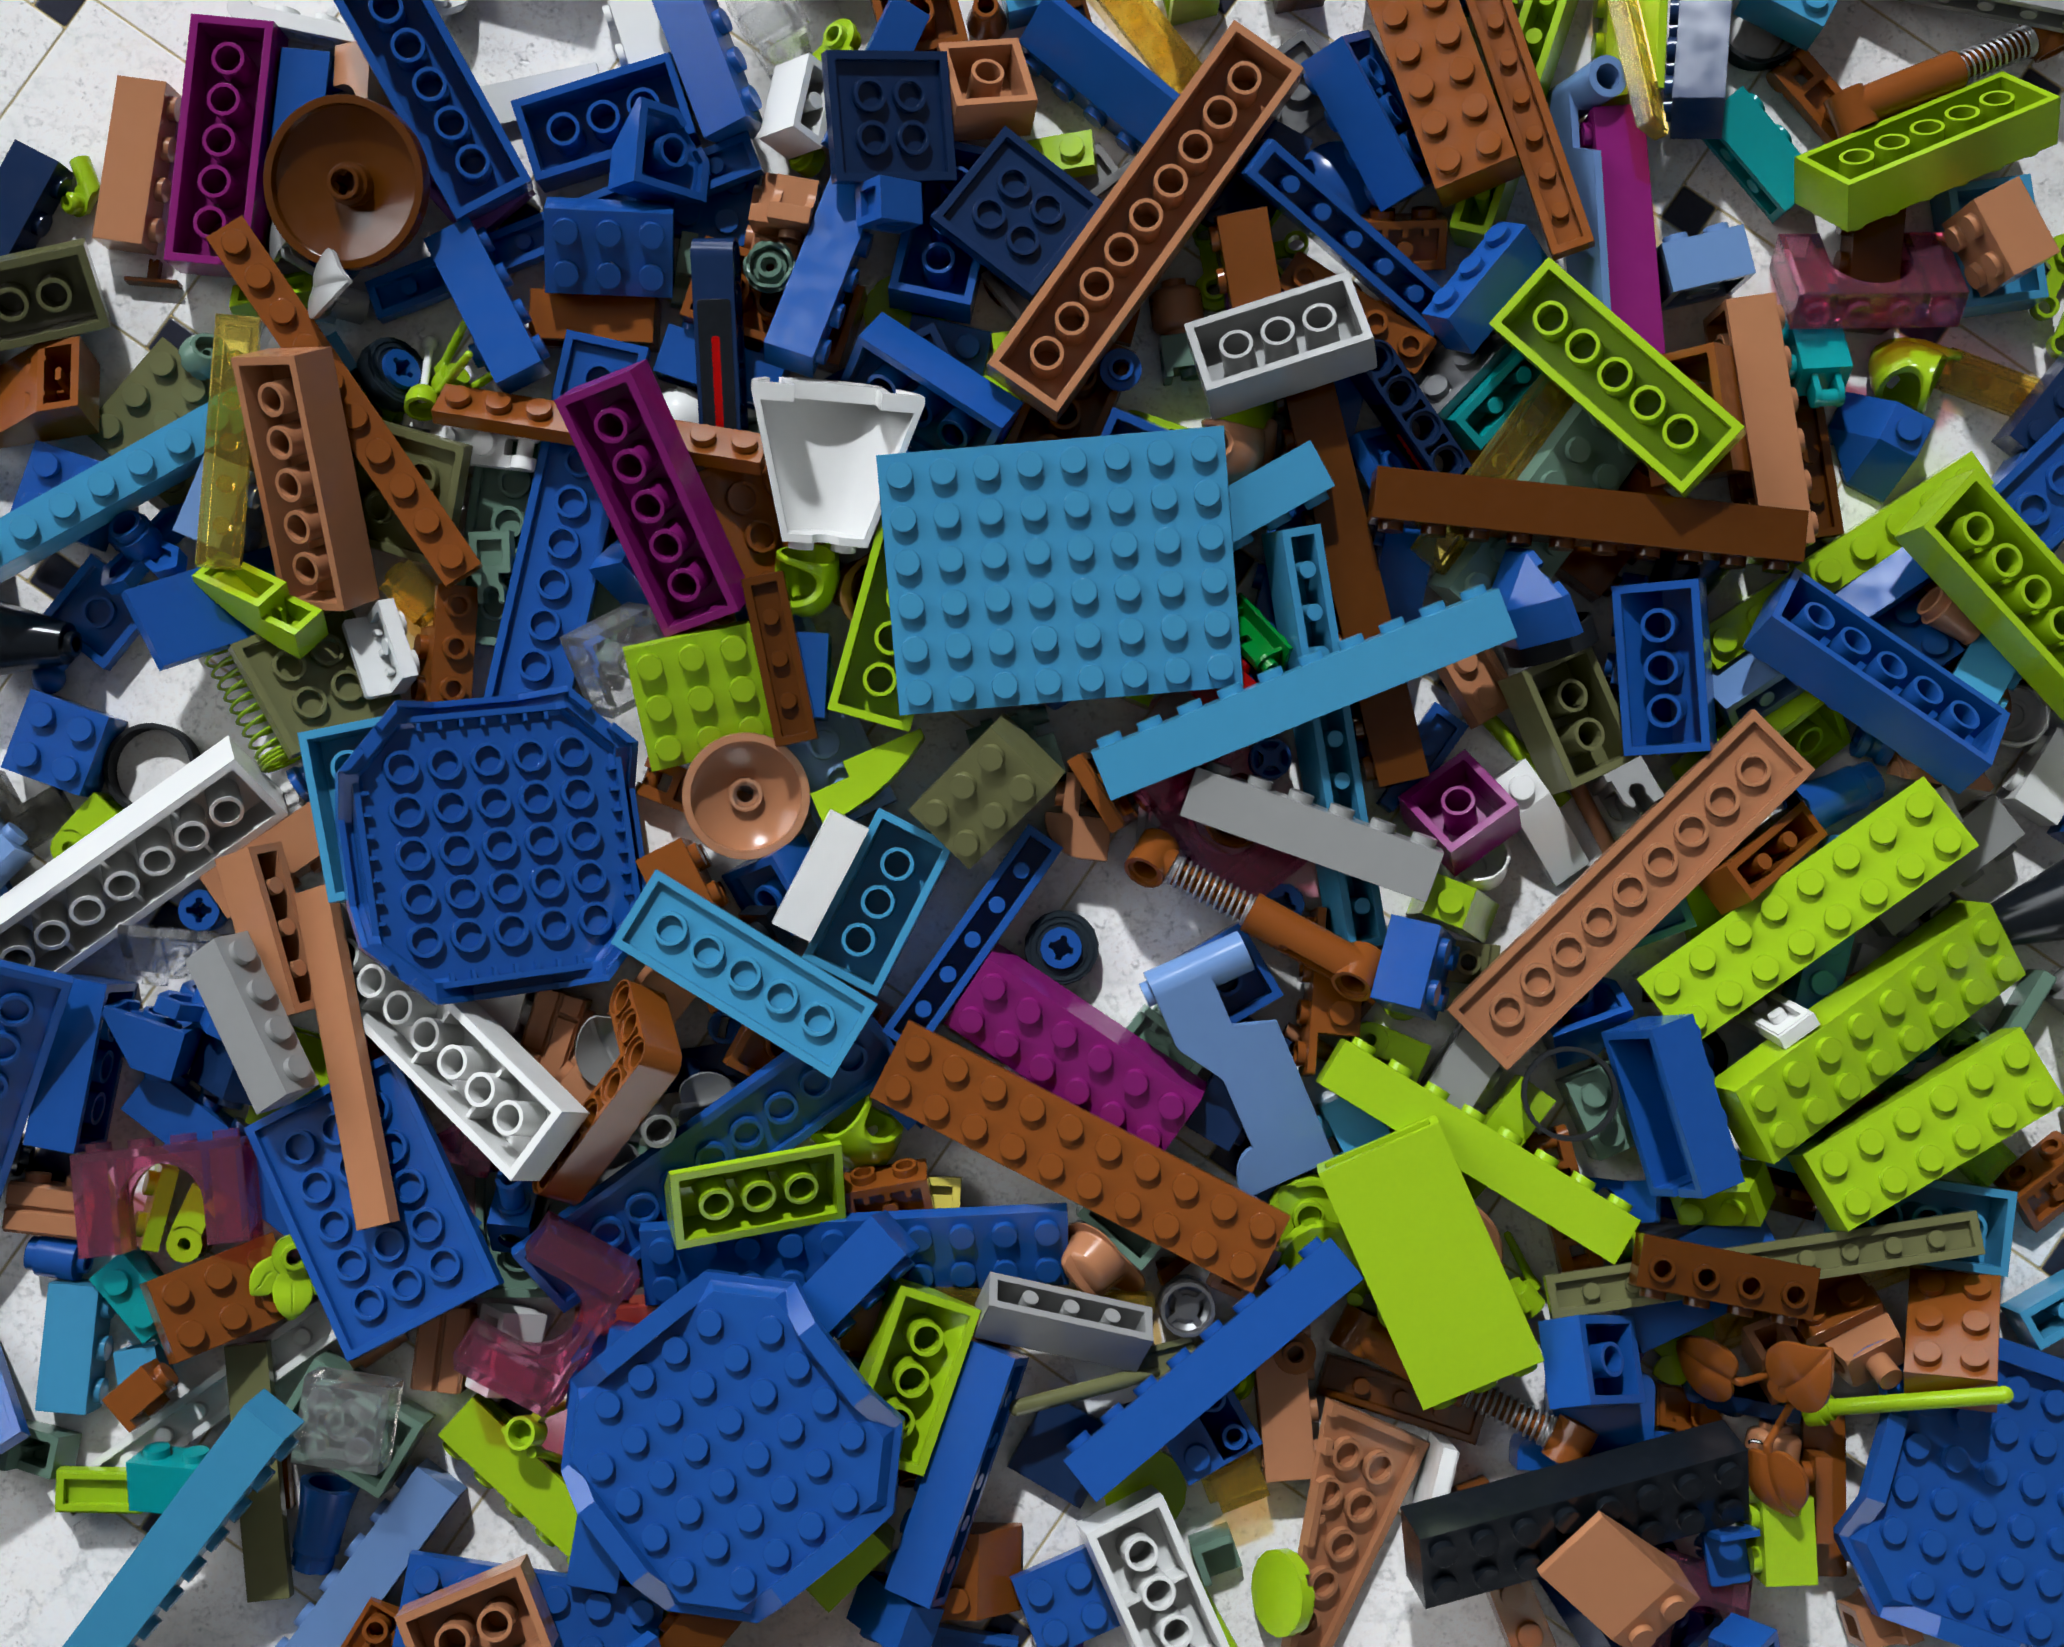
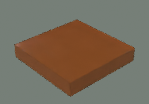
(1114, 813)

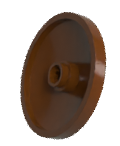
(346, 181)

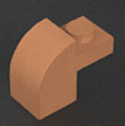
(1078, 835)

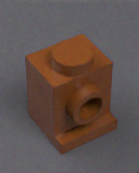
(141, 1394)

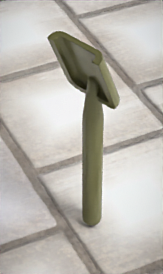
(1153, 1363)

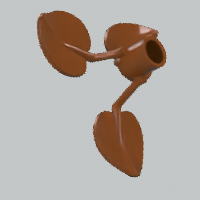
(1795, 1375)

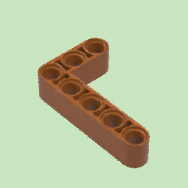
(625, 1094)

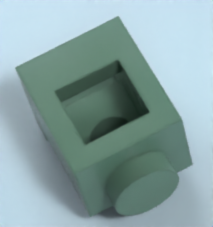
(1176, 359)

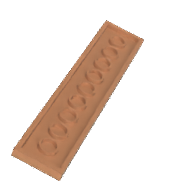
(1630, 889)

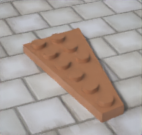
(1351, 1502)

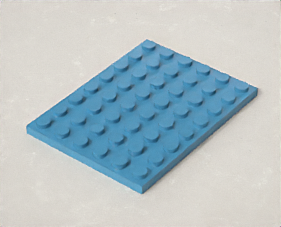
(1060, 570)

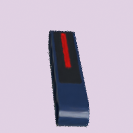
(719, 332)
(1410, 406)

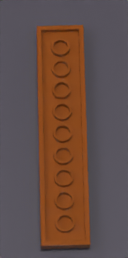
(1080, 1156)

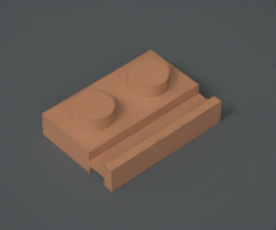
(1475, 686)

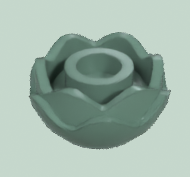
(765, 254)
(197, 355)
(1962, 1037)

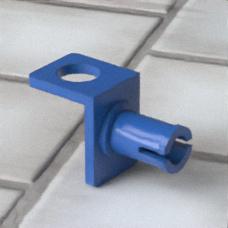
(1637, 1193)
(510, 1212)
(1726, 1553)

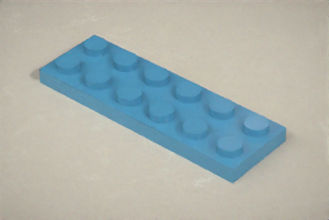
(744, 973)

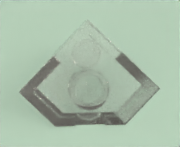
(160, 951)

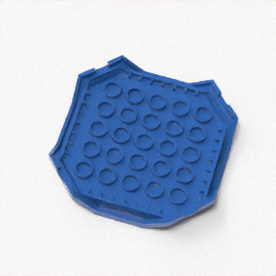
(491, 844)
(729, 1449)
(1968, 1514)

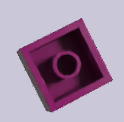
(1462, 811)

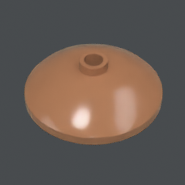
(752, 826)

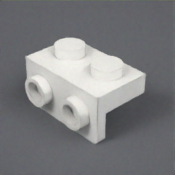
(382, 651)

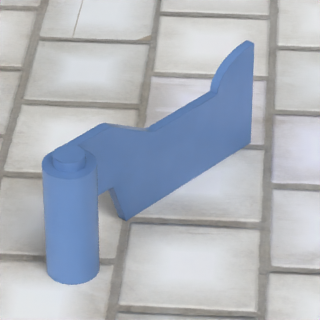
(1569, 103)
(1246, 1056)

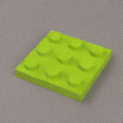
(696, 691)

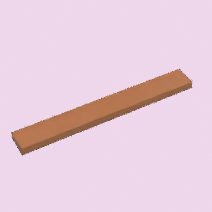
(347, 1059)

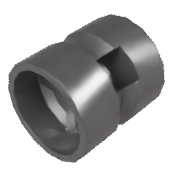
(1186, 1306)

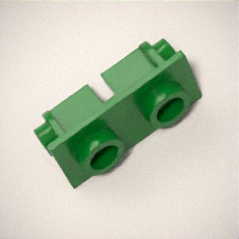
(1264, 644)

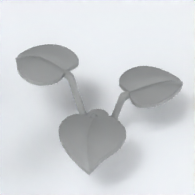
(329, 289)
(595, 1054)

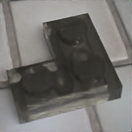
(37, 817)

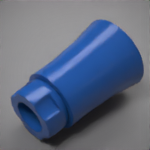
(1840, 792)
(321, 1521)

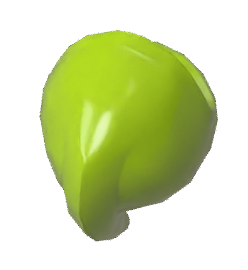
(1916, 364)
(810, 577)
(858, 1145)

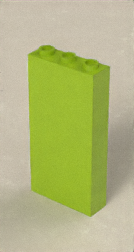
(1430, 1264)

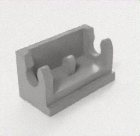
(1631, 784)

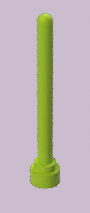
(1908, 1402)

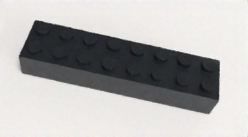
(1510, 1526)

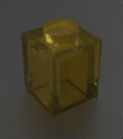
(411, 590)
(1236, 1483)

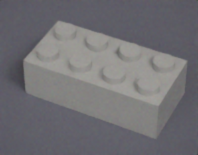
(1281, 345)

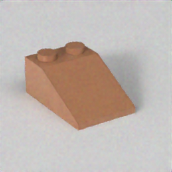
(1619, 1582)

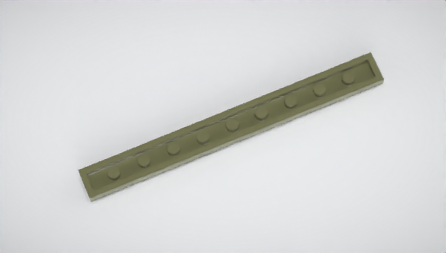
(1834, 1252)

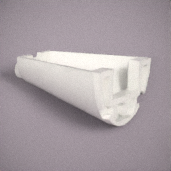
(823, 453)

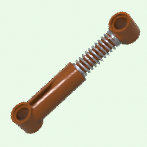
(1908, 88)
(1346, 963)
(1560, 1437)

